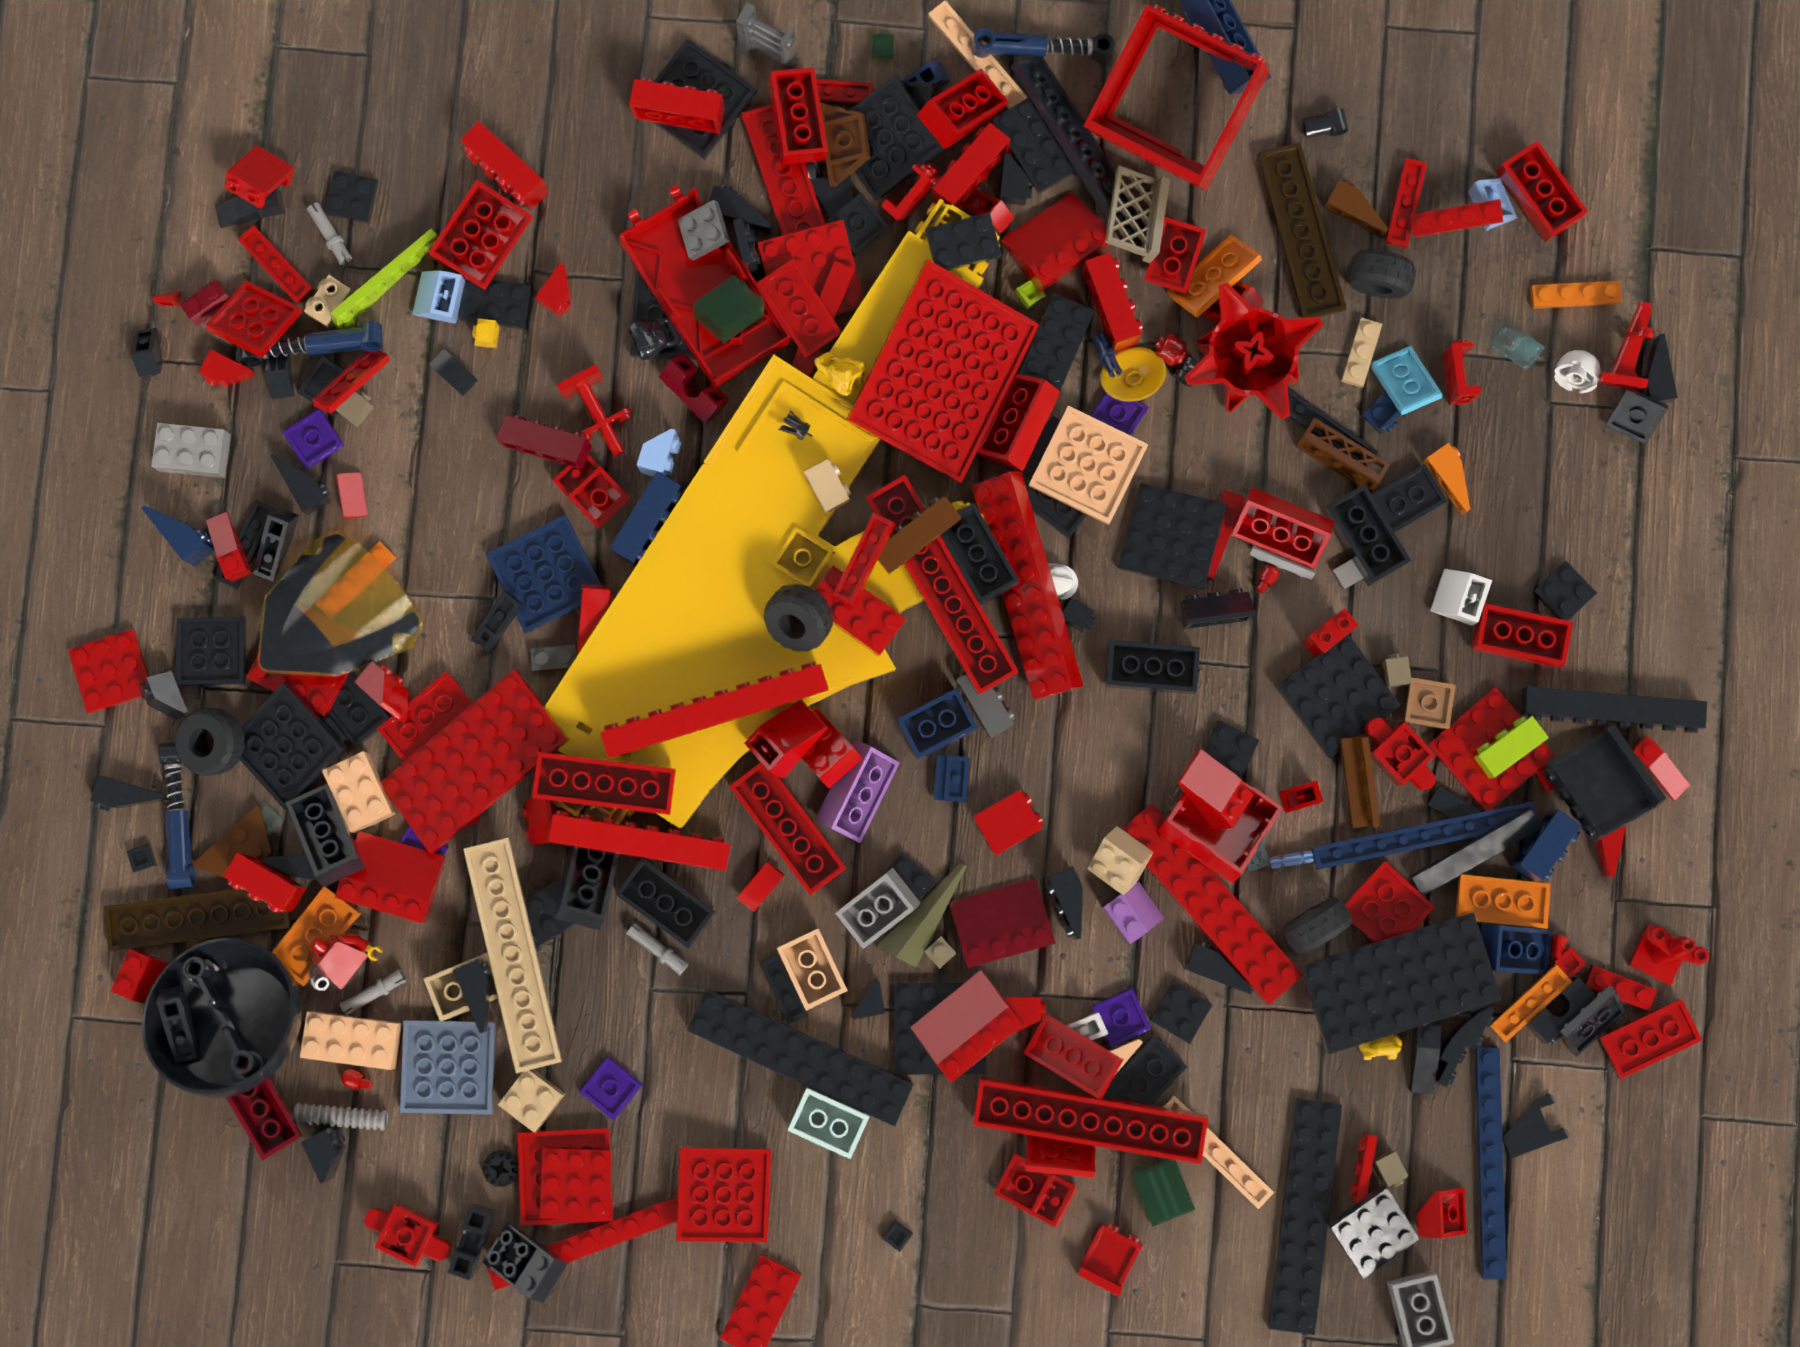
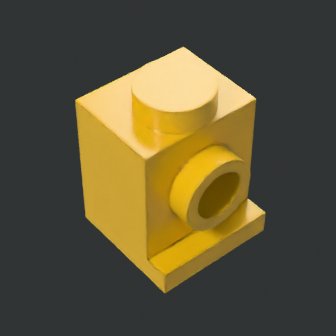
(486, 333)

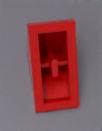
(1301, 796)

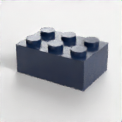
(937, 724)
(1546, 846)

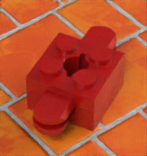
(1400, 753)
(407, 1234)

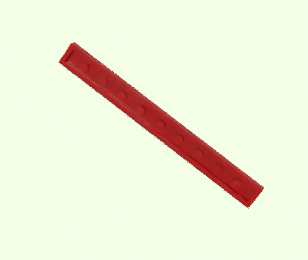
(608, 1234)

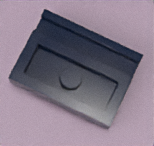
(951, 778)

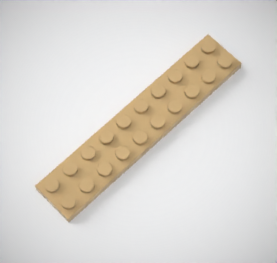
(512, 955)

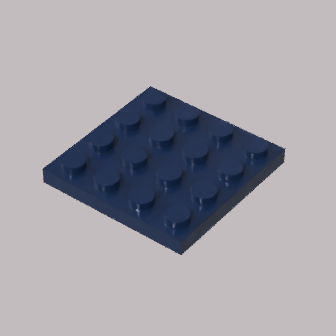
(544, 572)

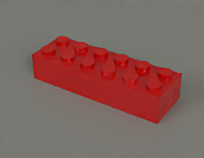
(604, 783)
(788, 828)

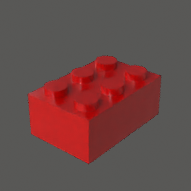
(831, 754)
(264, 883)

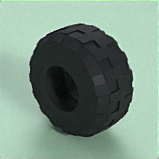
(1381, 274)
(798, 617)
(192, 746)
(1317, 925)

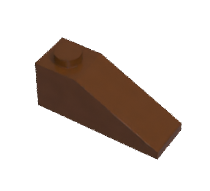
(1352, 205)

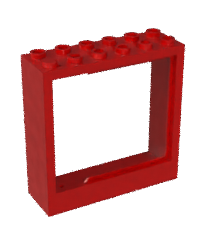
(1147, 147)

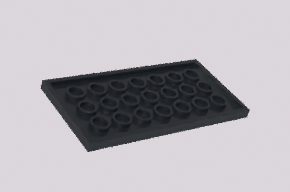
(1400, 983)

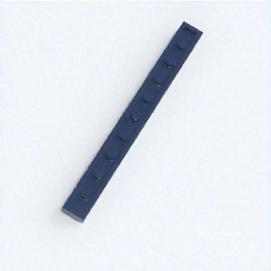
(1414, 837)
(1490, 1163)

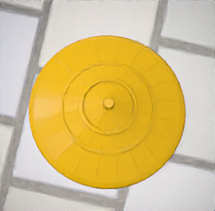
(1140, 376)

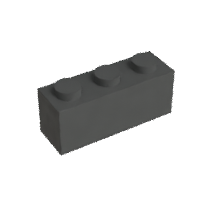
(987, 707)

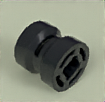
(1187, 365)

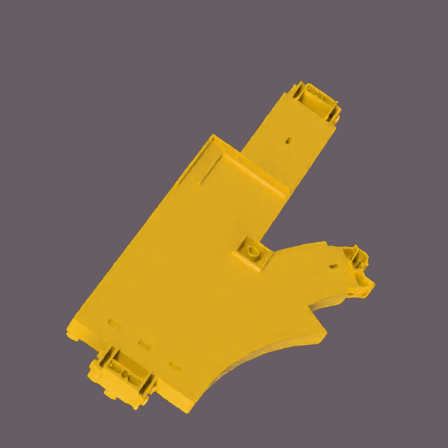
(735, 537)

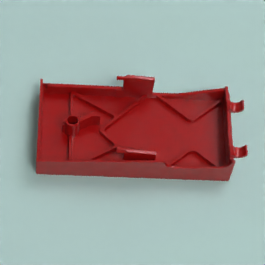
(678, 282)

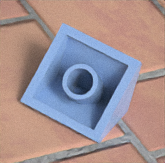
(1492, 190)

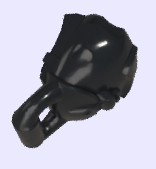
(650, 337)

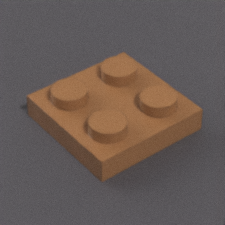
(1429, 703)

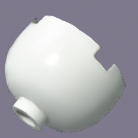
(1578, 370)

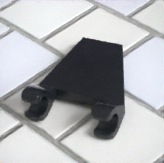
(830, 197)
(1531, 1130)

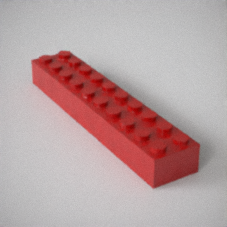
(947, 594)
(1034, 602)
(714, 711)
(1214, 910)
(1091, 1121)

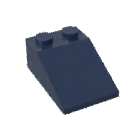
(187, 542)
(1517, 948)

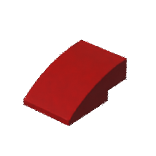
(592, 491)
(1036, 1193)

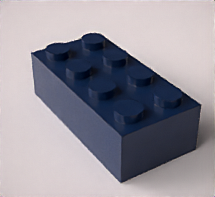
(647, 519)

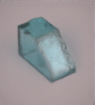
(1517, 347)

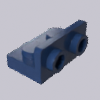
(1382, 414)

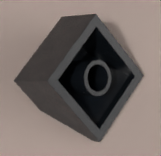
(325, 1152)

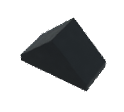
(279, 376)
(871, 1003)

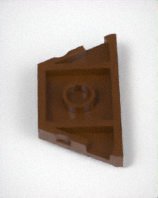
(845, 142)
(245, 837)

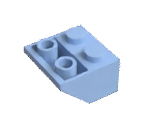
(439, 296)
(659, 453)

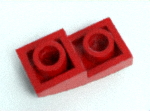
(760, 886)

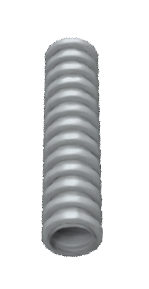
(340, 1116)

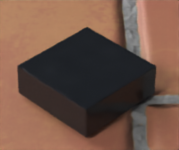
(141, 858)
(897, 1235)

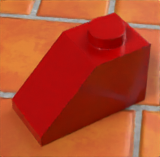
(983, 203)
(556, 292)
(223, 371)

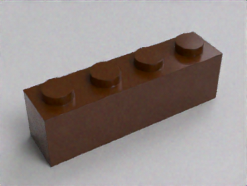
(918, 534)

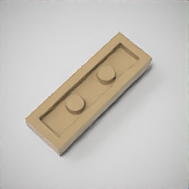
(1361, 352)

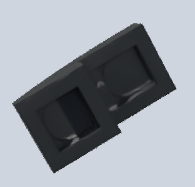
(453, 372)

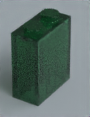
(728, 309)
(1162, 1190)

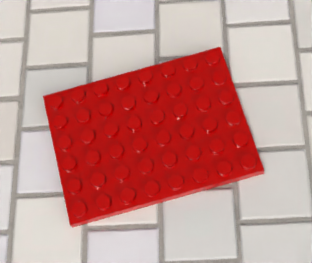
(942, 371)

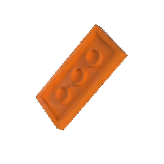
(1224, 264)
(1504, 901)
(320, 919)

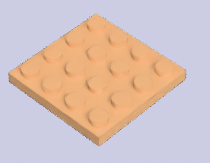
(1088, 465)

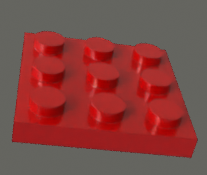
(253, 318)
(109, 670)
(1387, 905)
(576, 1184)

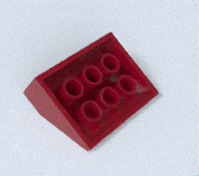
(1001, 923)

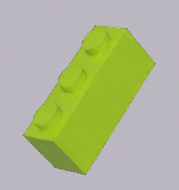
(1510, 746)

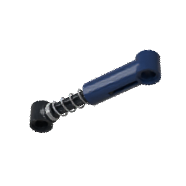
(1039, 45)
(366, 337)
(180, 870)

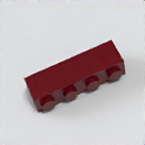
(544, 442)

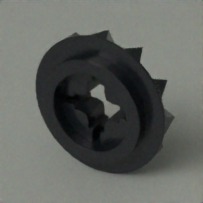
(510, 1163)

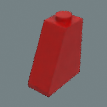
(1027, 1008)

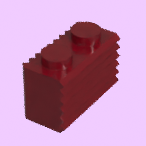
(205, 302)

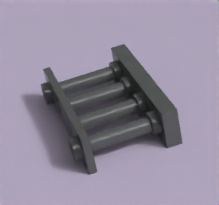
(762, 37)

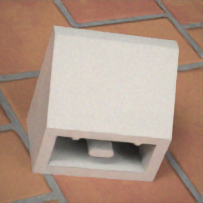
(1461, 596)

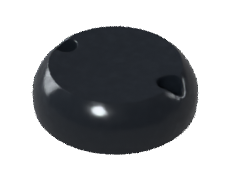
(241, 1016)

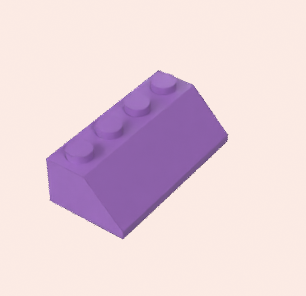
(858, 793)

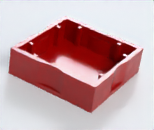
(1221, 849)

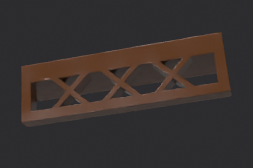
(1340, 459)
(1359, 781)

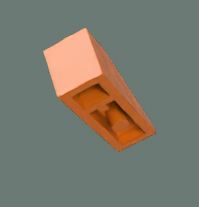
(1449, 473)

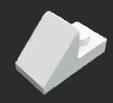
(1090, 1026)

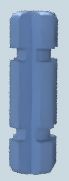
(1291, 859)

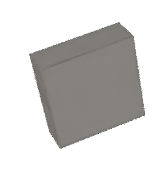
(1347, 574)

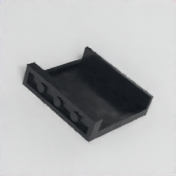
(1604, 784)

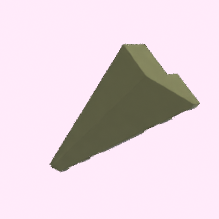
(914, 932)

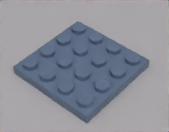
(447, 1067)

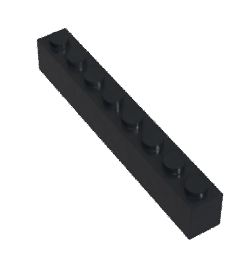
(1614, 708)

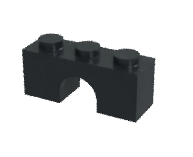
(1547, 1026)
(472, 1241)

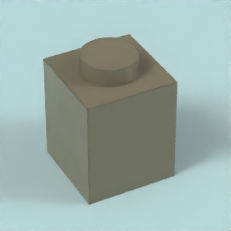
(355, 408)
(1396, 671)
(940, 952)
(1390, 1169)

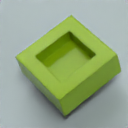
(1029, 294)

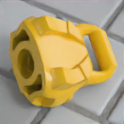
(844, 374)
(1385, 1046)

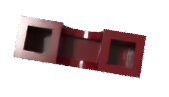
(680, 379)

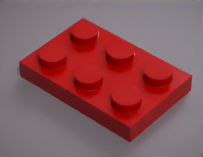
(1059, 1157)

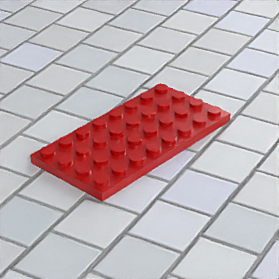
(473, 761)

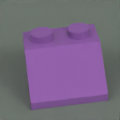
(1133, 913)

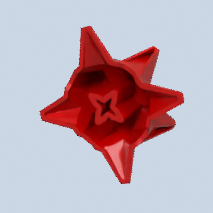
(1274, 353)

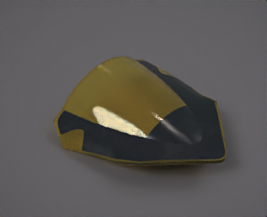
(334, 612)

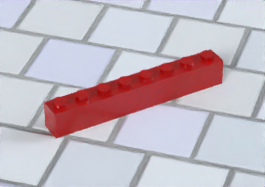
(637, 842)

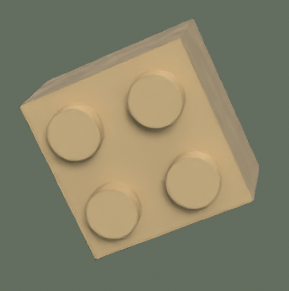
(1120, 860)
(531, 1099)

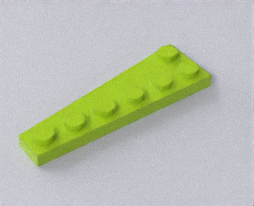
(357, 303)

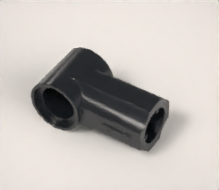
(1330, 123)

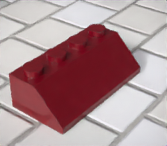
(265, 1119)

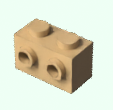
(328, 297)
(827, 486)

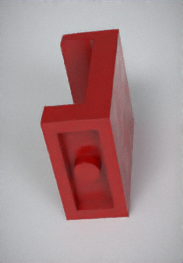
(258, 176)
(905, 208)
(1455, 378)
(1330, 633)
(1008, 822)
(1110, 1258)

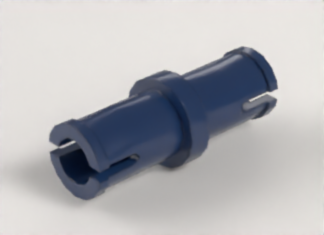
(1107, 355)

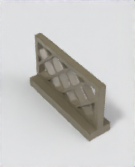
(1155, 214)

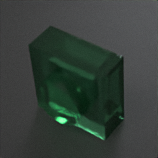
(882, 45)

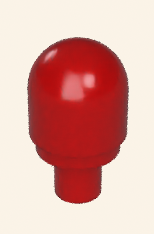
(1267, 577)
(355, 1080)

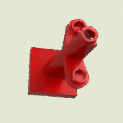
(1623, 370)
(581, 384)
(1662, 954)

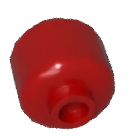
(1171, 349)

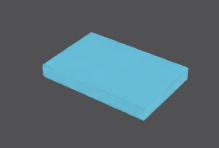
(1406, 380)

